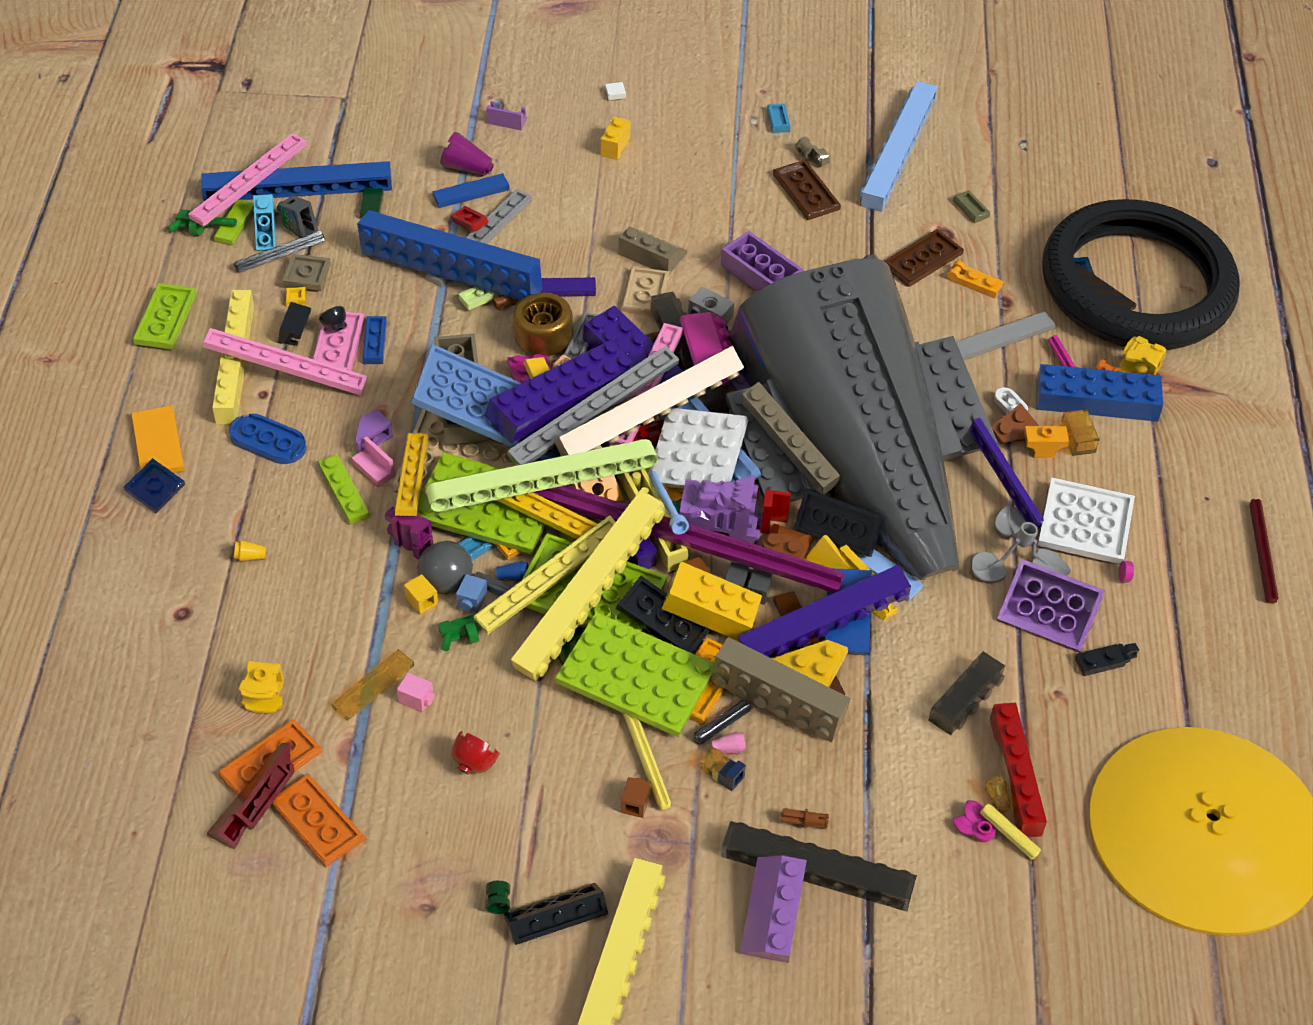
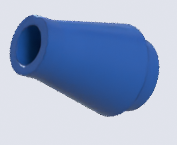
(512, 571)

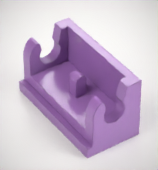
(505, 117)

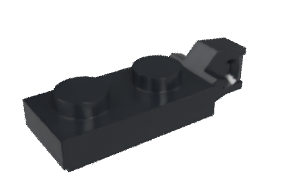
(1106, 658)

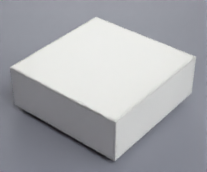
(615, 91)

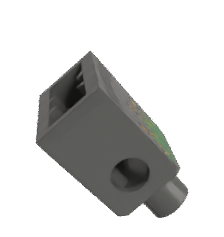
(298, 216)

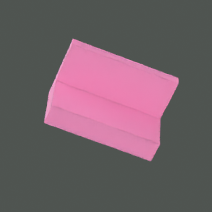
(374, 463)

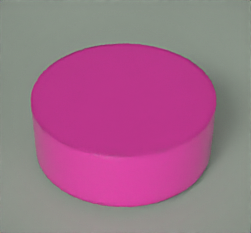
(1126, 571)

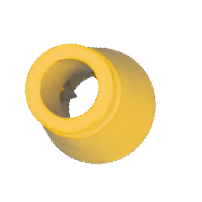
(249, 551)

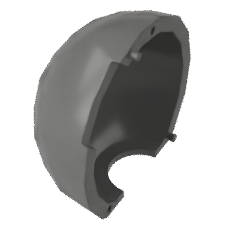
(445, 566)

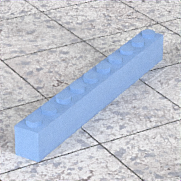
(899, 145)

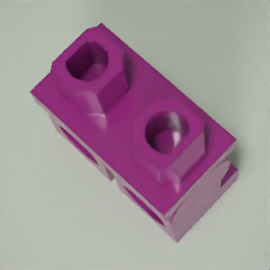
(410, 532)

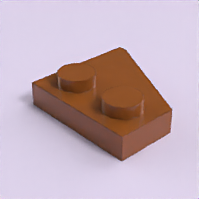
(1012, 425)

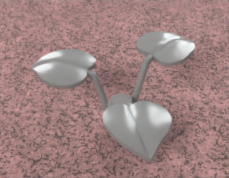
(1008, 524)

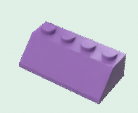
(773, 907)

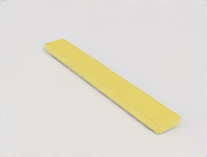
(542, 578)

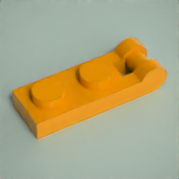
(975, 279)

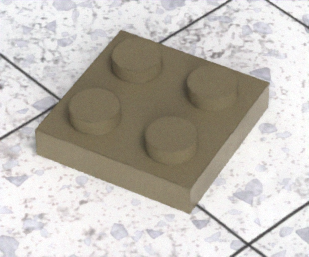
(306, 272)

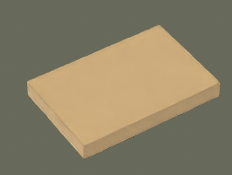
(641, 286)

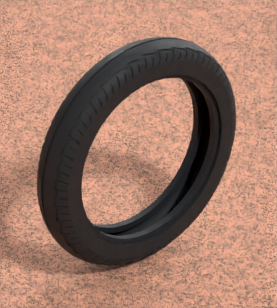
(1153, 221)

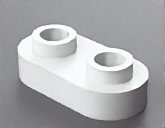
(1011, 399)

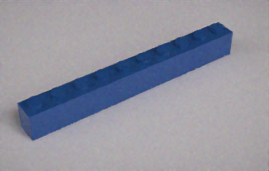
(308, 180)

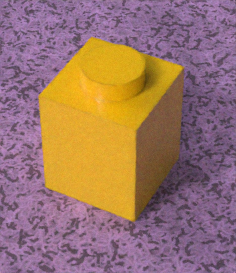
(420, 594)

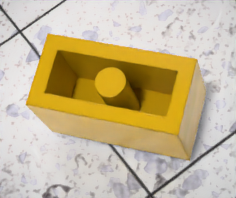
(615, 138)

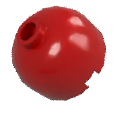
(472, 754)

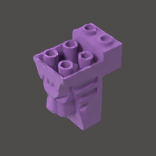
(723, 507)

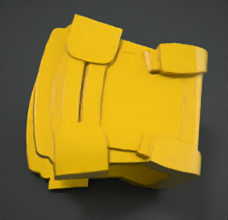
(1142, 357)
(262, 687)

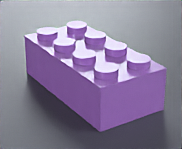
(756, 261)

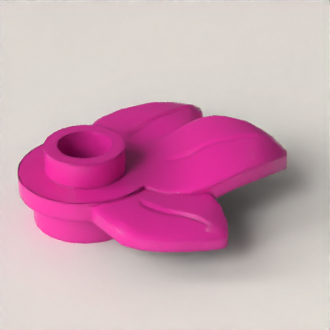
(973, 822)

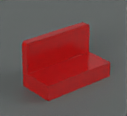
(775, 508)

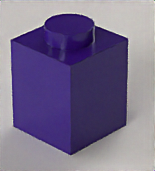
(646, 555)

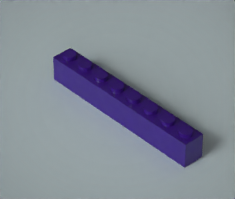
(828, 613)

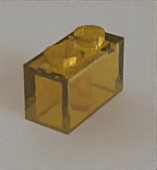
(1081, 432)

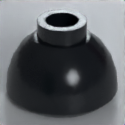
(334, 318)

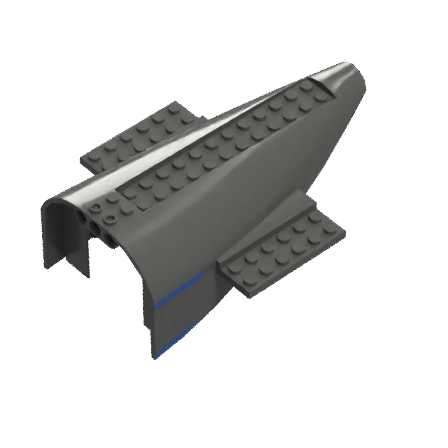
(866, 396)

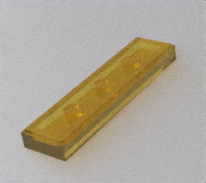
(372, 684)

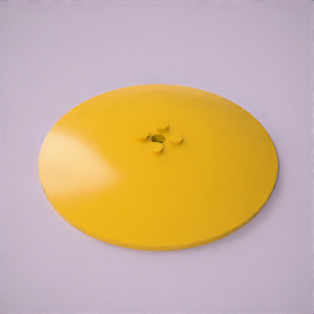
(1195, 871)

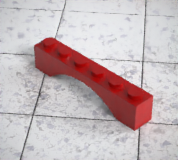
(1026, 799)

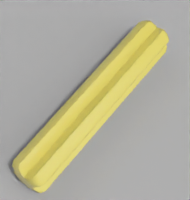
(1010, 831)

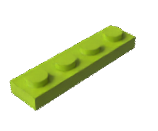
(343, 489)

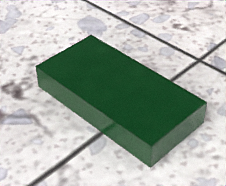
(371, 200)

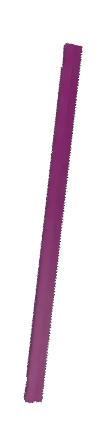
(705, 540)

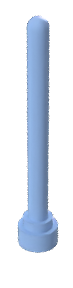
(678, 522)

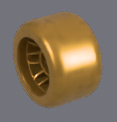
(543, 324)

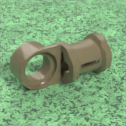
(812, 152)

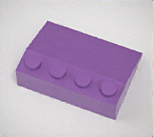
(1051, 605)

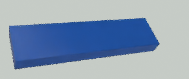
(471, 190)

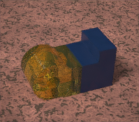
(723, 768)

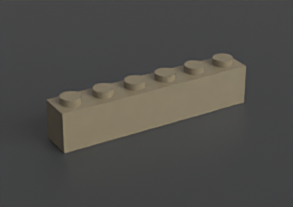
(790, 438)

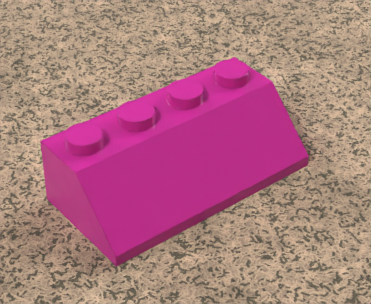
(705, 336)

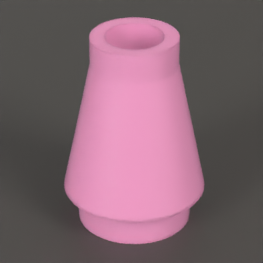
(731, 743)

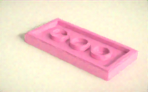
(341, 346)

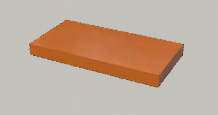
(242, 769)
(317, 820)

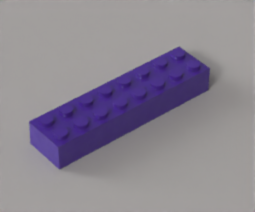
(555, 391)

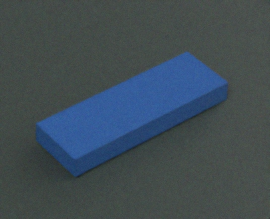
(374, 340)

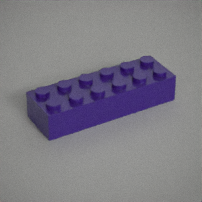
(627, 336)

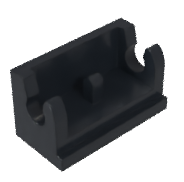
(293, 323)

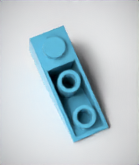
(264, 222)

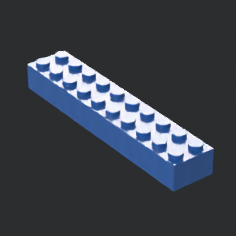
(449, 256)

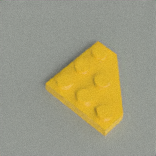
(816, 661)

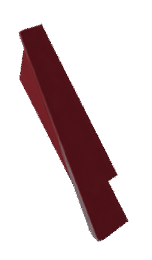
(254, 798)

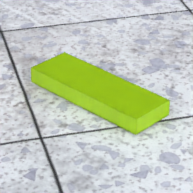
(242, 212)

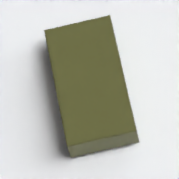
(971, 206)

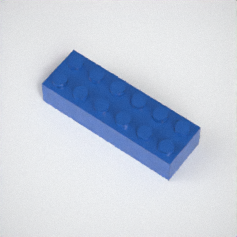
(1099, 392)

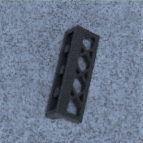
(556, 913)

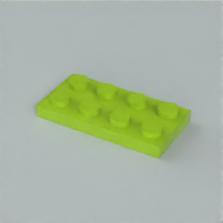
(165, 316)

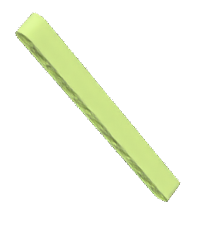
(541, 475)

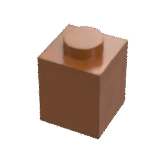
(635, 797)

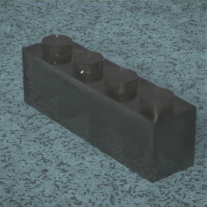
(966, 693)

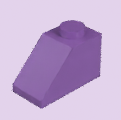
(375, 427)

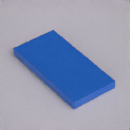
(857, 633)

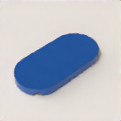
(267, 438)

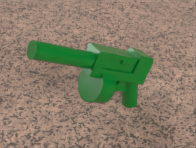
(183, 221)
(454, 630)

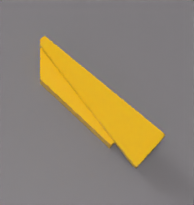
(828, 555)

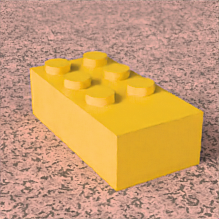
(711, 601)

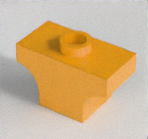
(1046, 440)

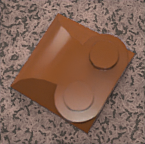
(788, 541)

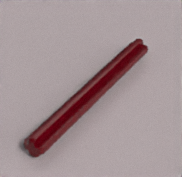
(1263, 551)

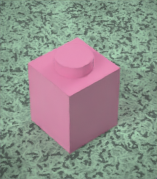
(415, 692)

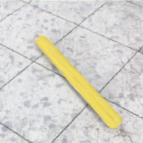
(648, 762)

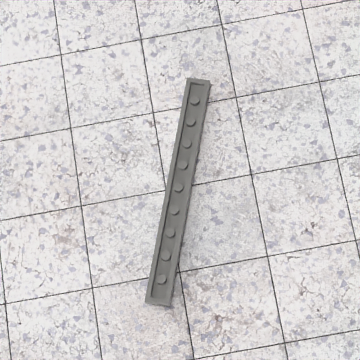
(594, 406)

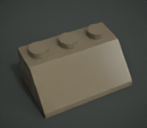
(649, 250)

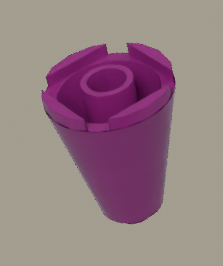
(465, 156)

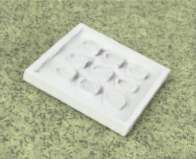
(698, 446)
(1086, 521)

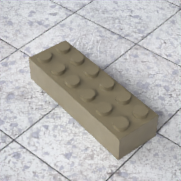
(464, 346)
(779, 689)

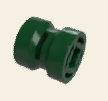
(497, 897)

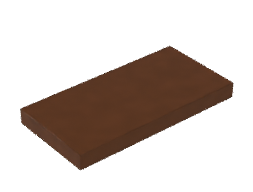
(806, 189)
(923, 257)

